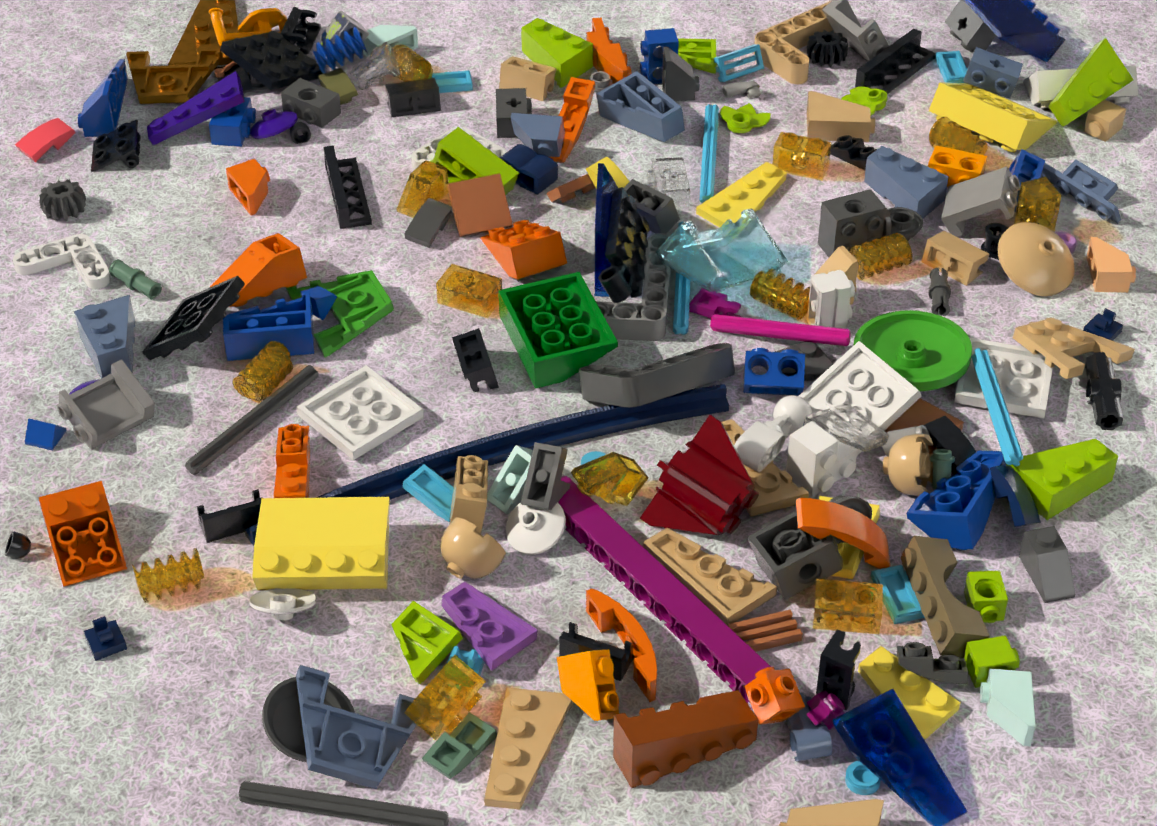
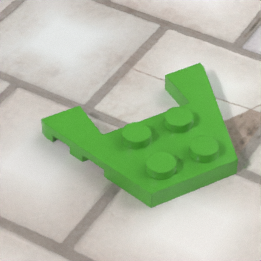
(358, 306)

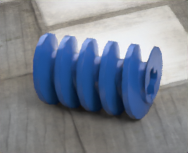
(339, 50)

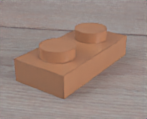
(567, 191)

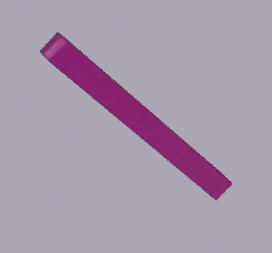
(661, 591)

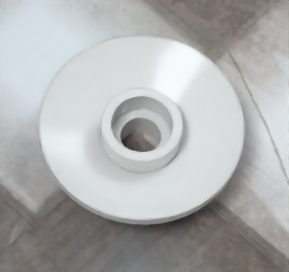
(538, 535)
(282, 602)

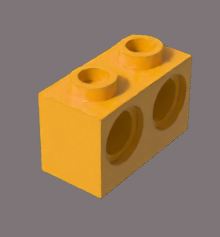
(957, 164)

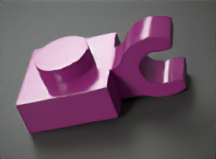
(712, 303)
(825, 708)

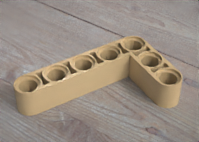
(781, 44)

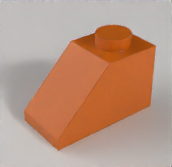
(248, 184)

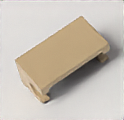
(529, 75)
(955, 256)

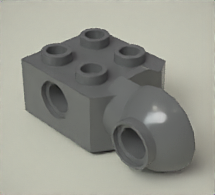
(861, 219)
(797, 558)

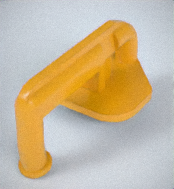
(255, 23)

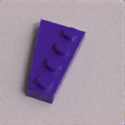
(205, 105)

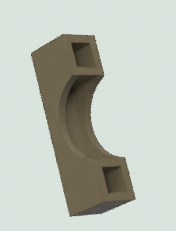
(951, 623)

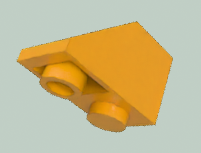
(590, 682)

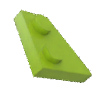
(698, 53)
(424, 639)

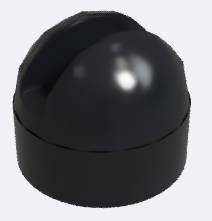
(294, 135)
(17, 545)

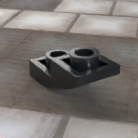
(852, 151)
(948, 436)

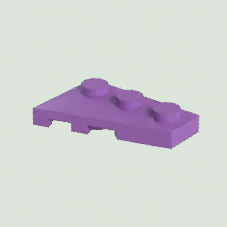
(487, 625)

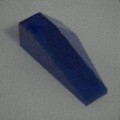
(895, 751)

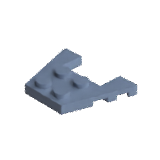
(346, 742)

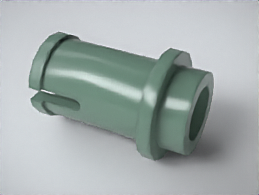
(942, 465)

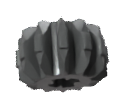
(62, 200)

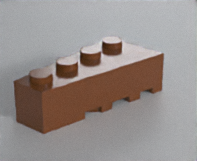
(682, 736)

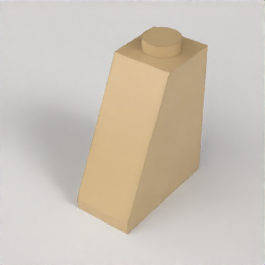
(833, 117)
(840, 814)

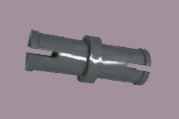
(939, 291)

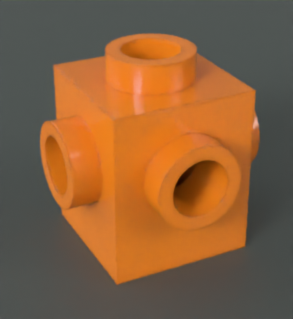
(774, 695)

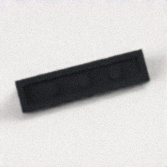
(890, 59)
(341, 193)

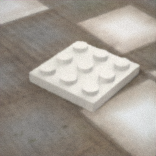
(1020, 375)
(864, 384)
(360, 412)

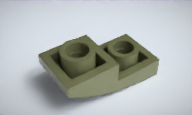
(340, 83)

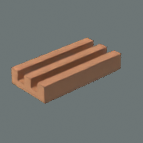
(764, 626)

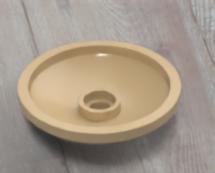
(1036, 259)

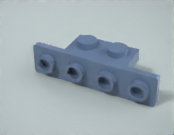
(1087, 187)

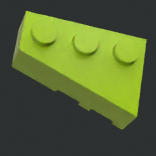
(558, 49)
(469, 159)
(1066, 474)

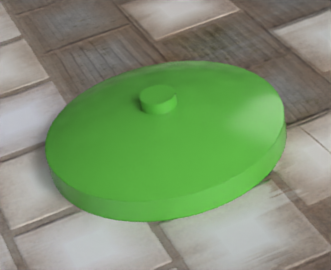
(919, 347)

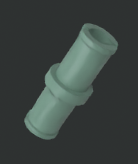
(135, 279)

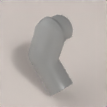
(738, 88)

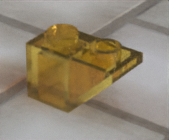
(611, 478)

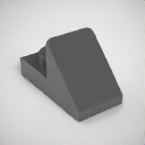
(543, 480)

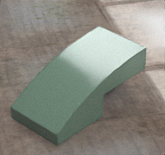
(456, 751)

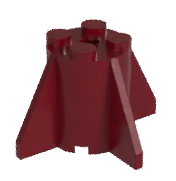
(703, 486)

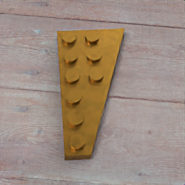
(201, 34)

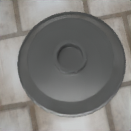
(283, 717)

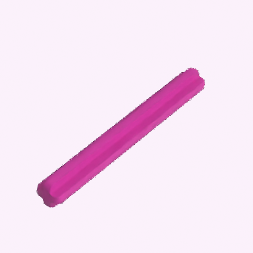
(780, 330)

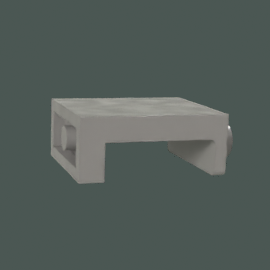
(864, 40)
(979, 196)
(106, 406)

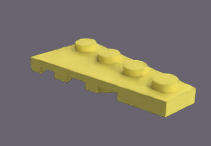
(743, 194)

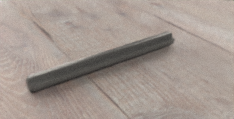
(251, 420)
(340, 805)

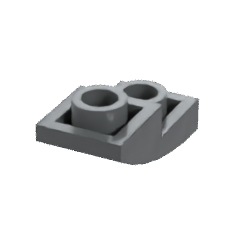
(427, 222)
(919, 660)

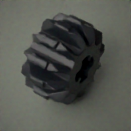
(827, 48)

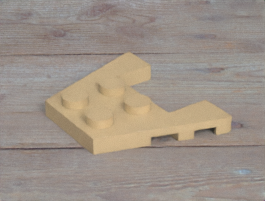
(1063, 342)

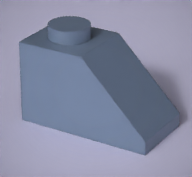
(540, 132)

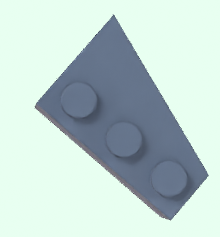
(641, 107)
(905, 181)
(108, 333)

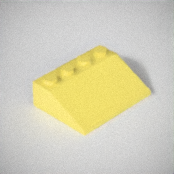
(990, 115)
(322, 543)

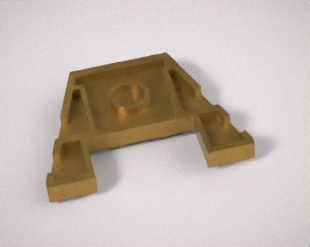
(170, 83)

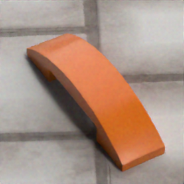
(574, 113)
(827, 518)
(609, 615)

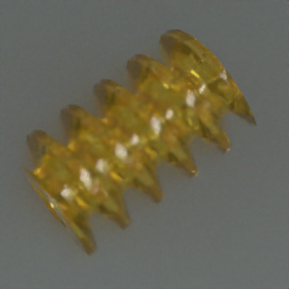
(411, 64)
(949, 135)
(882, 254)
(781, 293)
(264, 372)
(169, 575)

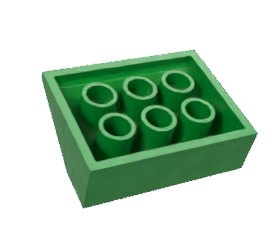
(555, 327)

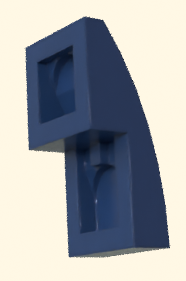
(1009, 484)

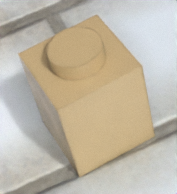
(1104, 120)

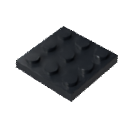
(271, 59)
(194, 318)

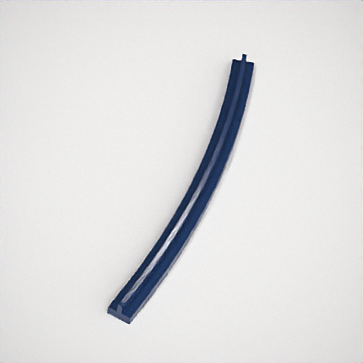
(553, 432)

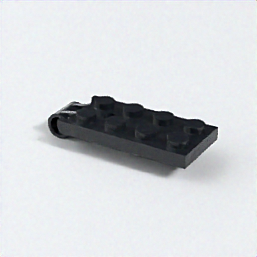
(625, 249)

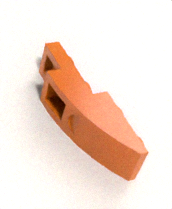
(606, 54)
(292, 462)

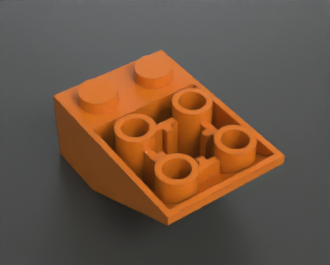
(526, 248)
(266, 267)
(82, 533)

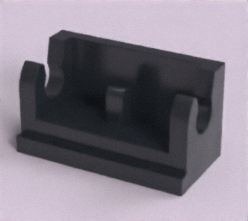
(300, 31)
(413, 97)
(474, 359)
(230, 520)
(574, 643)
(838, 668)

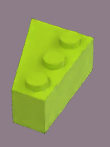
(1092, 82)

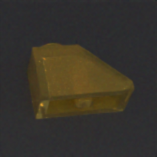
(425, 182)

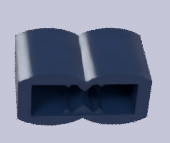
(534, 169)

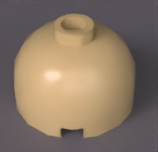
(907, 461)
(469, 551)

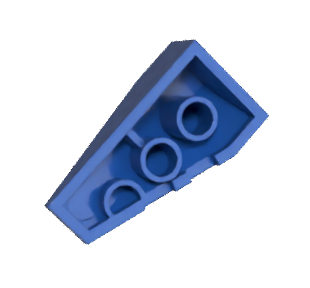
(104, 105)
(959, 504)

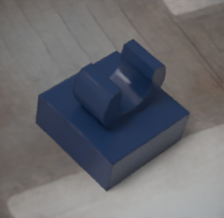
(1104, 325)
(104, 638)

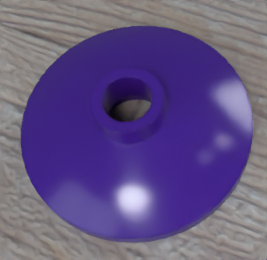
(273, 123)

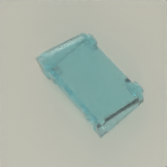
(722, 255)

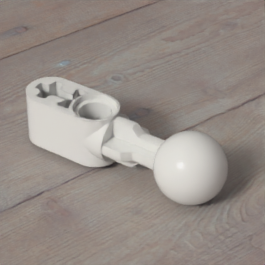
(765, 440)

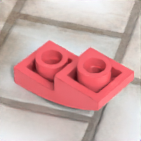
(43, 137)

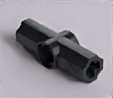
(1103, 391)

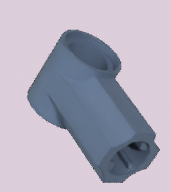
(806, 738)

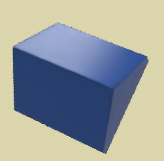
(321, 301)
(43, 434)

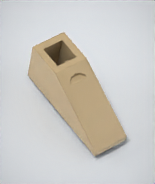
(470, 490)

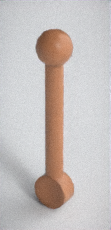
(220, 72)

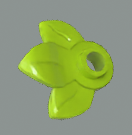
(868, 97)
(743, 118)

